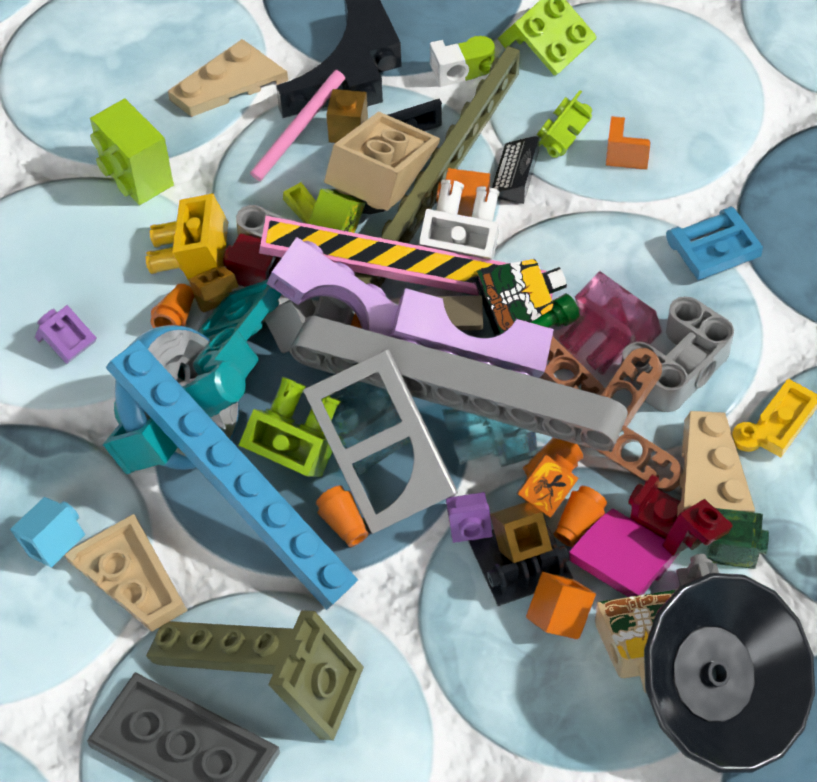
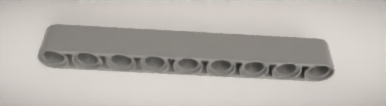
(467, 384)

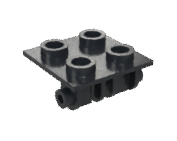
(517, 580)

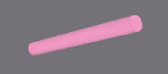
(297, 126)

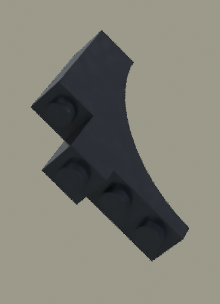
(363, 52)

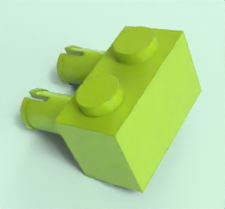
(285, 442)

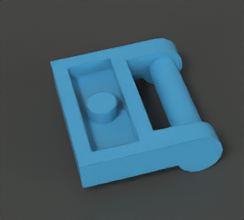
(719, 250)

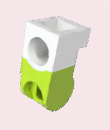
(461, 60)

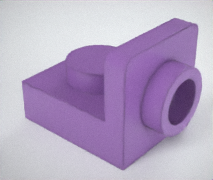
(64, 333)
(469, 517)

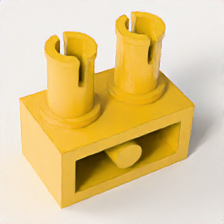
(196, 237)

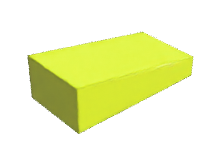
(300, 201)

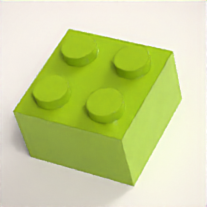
(131, 151)

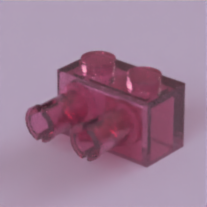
(615, 313)

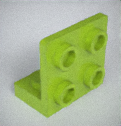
(552, 33)

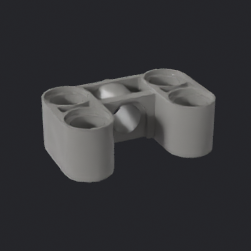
(701, 347)

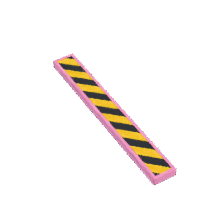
(379, 255)

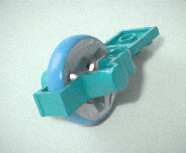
(208, 366)

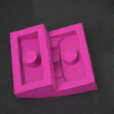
(622, 554)

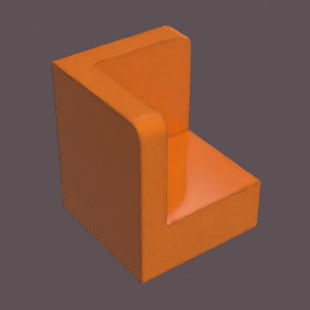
(626, 151)
(560, 605)

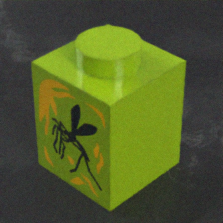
(337, 211)

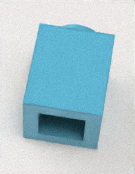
(48, 531)

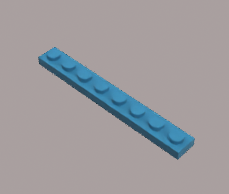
(232, 474)

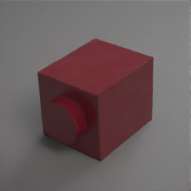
(247, 262)

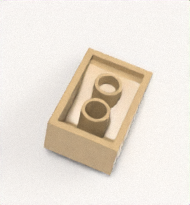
(379, 160)

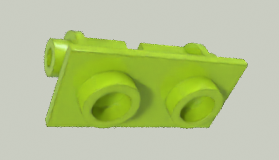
(570, 115)

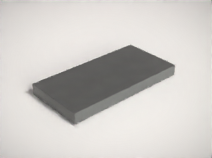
(178, 739)

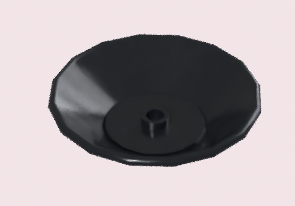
(760, 668)

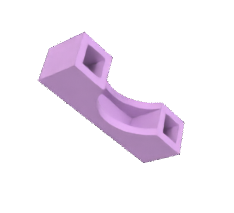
(310, 274)
(425, 322)

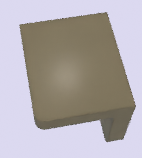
(464, 311)

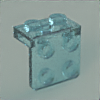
(362, 414)

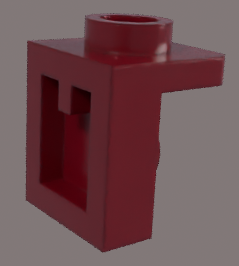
(653, 507)
(695, 526)

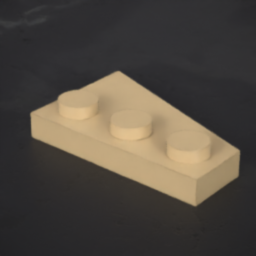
(225, 76)
(712, 464)
(129, 572)

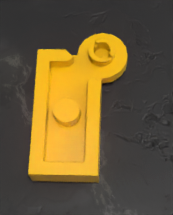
(779, 421)

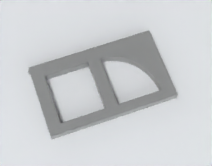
(429, 476)

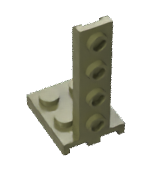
(308, 663)

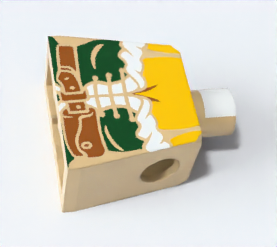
(625, 630)

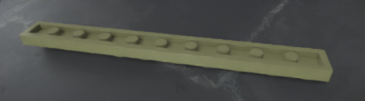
(452, 152)

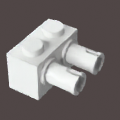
(458, 233)

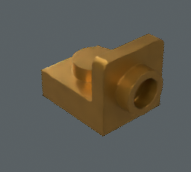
(212, 287)

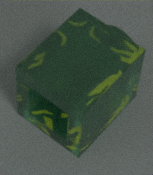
(742, 543)

